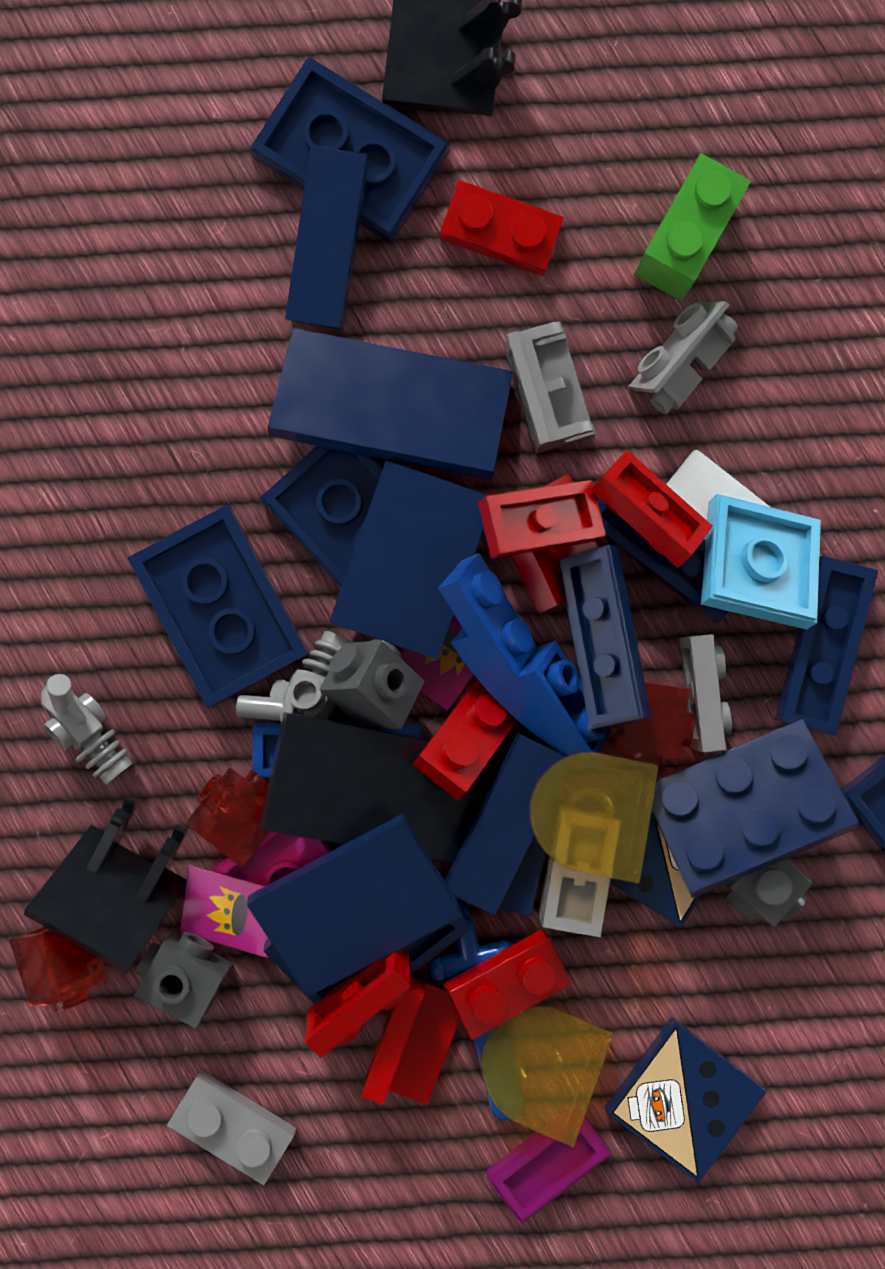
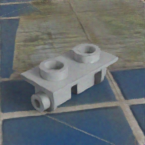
(699, 335)

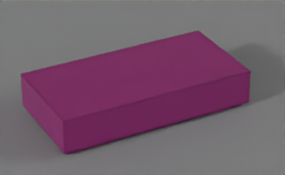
(545, 1168)

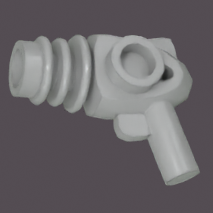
(302, 692)
(79, 725)

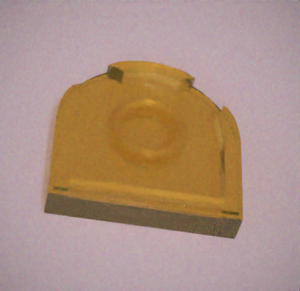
(595, 814)
(544, 1070)

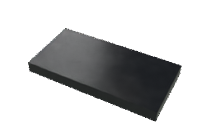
(348, 779)

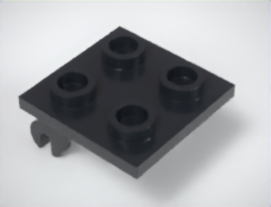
(447, 54)
(109, 895)

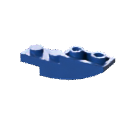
(527, 680)

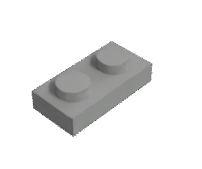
(702, 668)
(232, 1127)

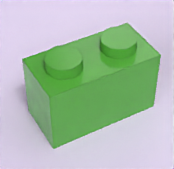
(692, 227)

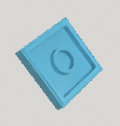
(761, 562)

